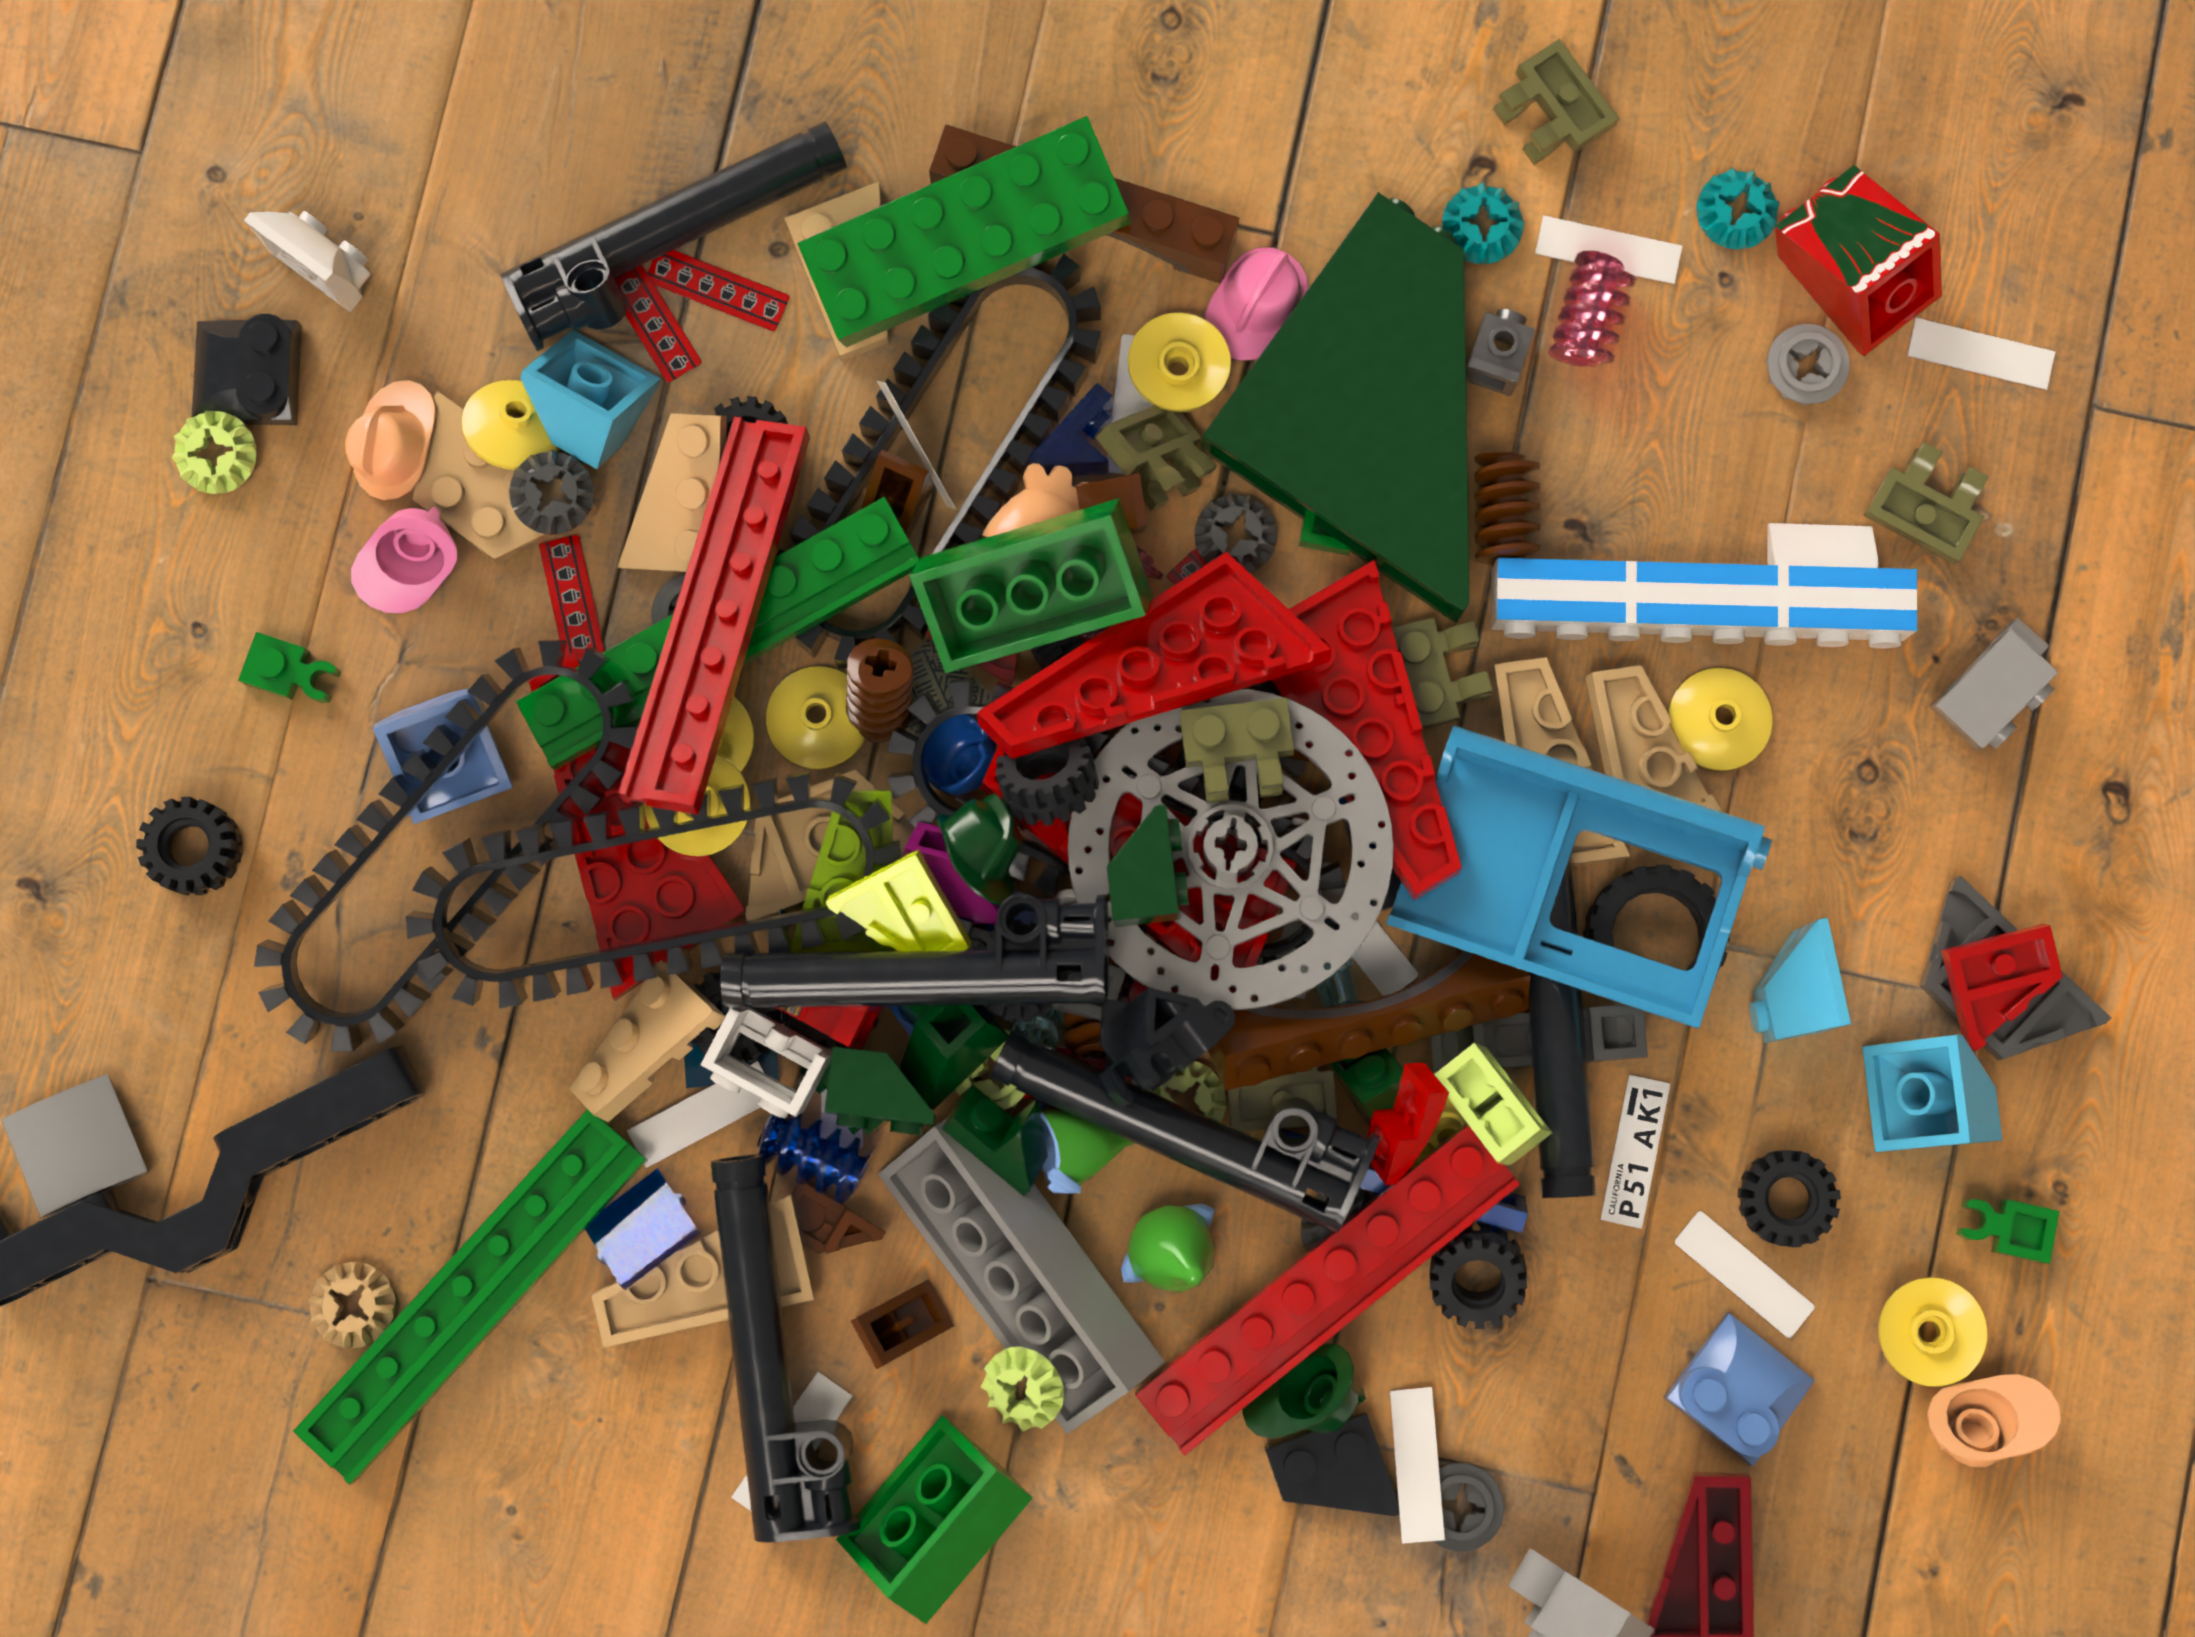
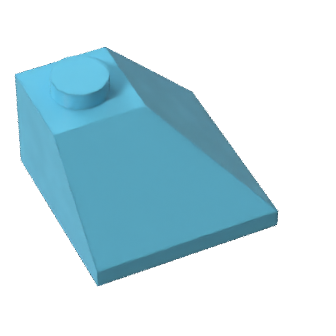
(587, 396)
(1801, 988)
(1929, 1095)

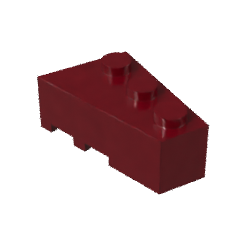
(1709, 1563)

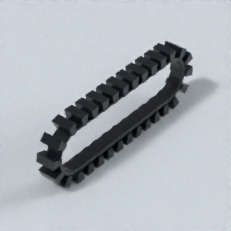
(1004, 484)
(962, 694)
(377, 816)
(645, 964)

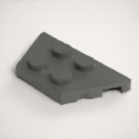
(2049, 1016)

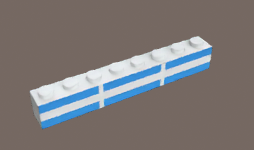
(1703, 601)

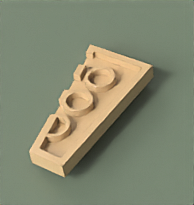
(1540, 721)
(690, 1285)

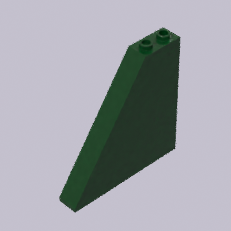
(1367, 406)

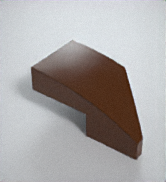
(830, 1225)

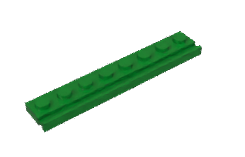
(801, 592)
(469, 1296)

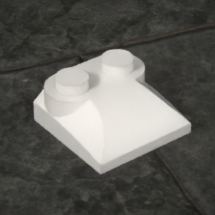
(306, 250)

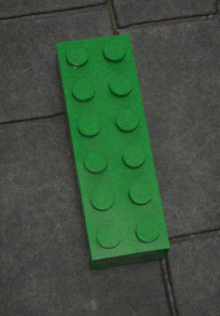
(964, 232)

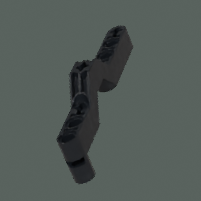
(219, 1220)

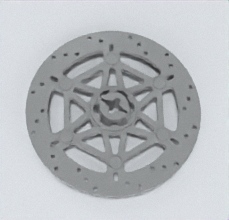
(1326, 945)

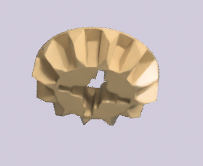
(376, 1301)

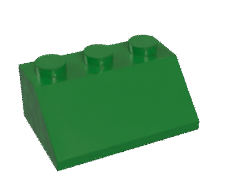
(934, 1520)

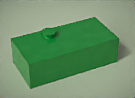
(1032, 586)

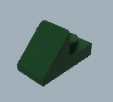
(1005, 1144)

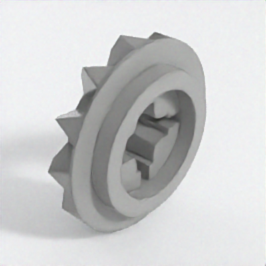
(1800, 342)

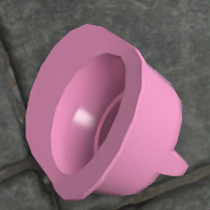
(1256, 300)
(404, 561)

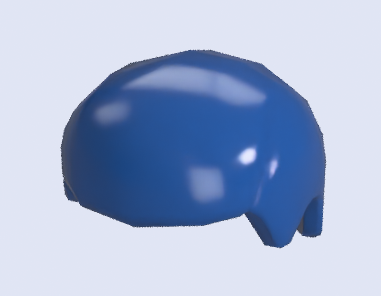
(958, 755)

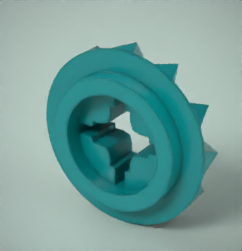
(1715, 215)
(1501, 238)

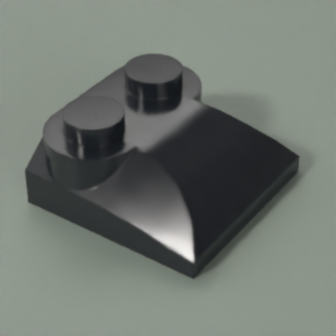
(248, 369)

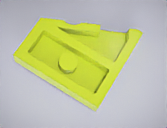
(903, 908)

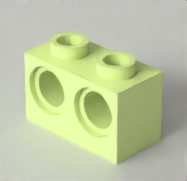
(1492, 1104)

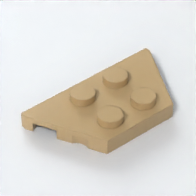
(475, 493)
(789, 848)

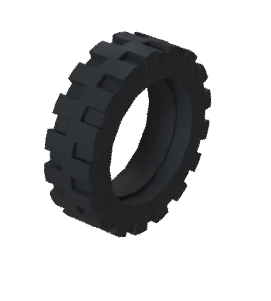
(1649, 880)

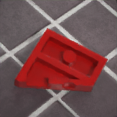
(1999, 977)

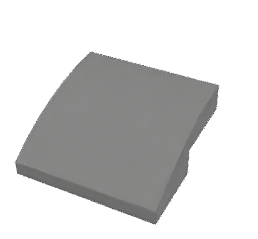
(74, 1145)

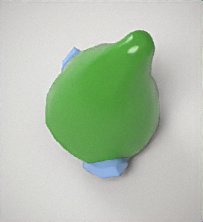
(1075, 1149)
(1171, 1248)

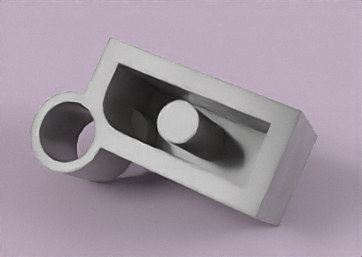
(1998, 687)
(1568, 1605)

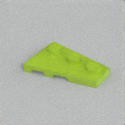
(840, 865)

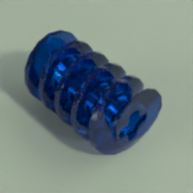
(814, 1155)

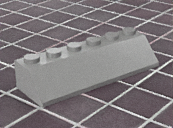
(1022, 1273)

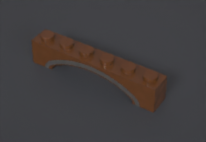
(1168, 227)
(1291, 1040)

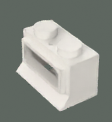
(735, 1074)

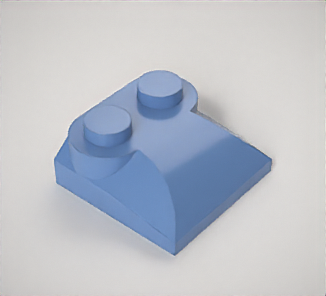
(472, 777)
(1739, 1390)

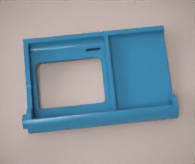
(1514, 834)

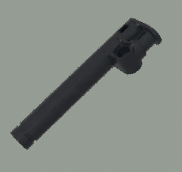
(577, 281)
(1017, 972)
(1562, 1069)
(1271, 1169)
(775, 1447)

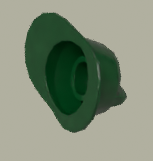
(983, 846)
(1312, 1396)

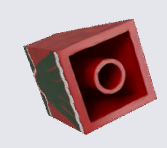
(1862, 257)

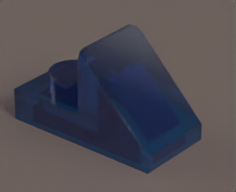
(1067, 442)

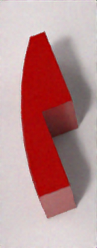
(1409, 1124)

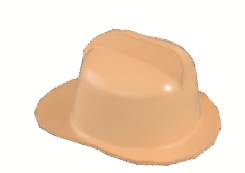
(392, 440)
(1993, 1419)

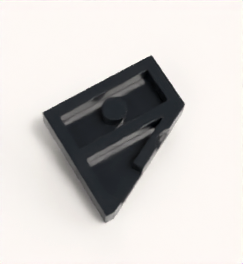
(1335, 1469)

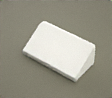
(1821, 545)

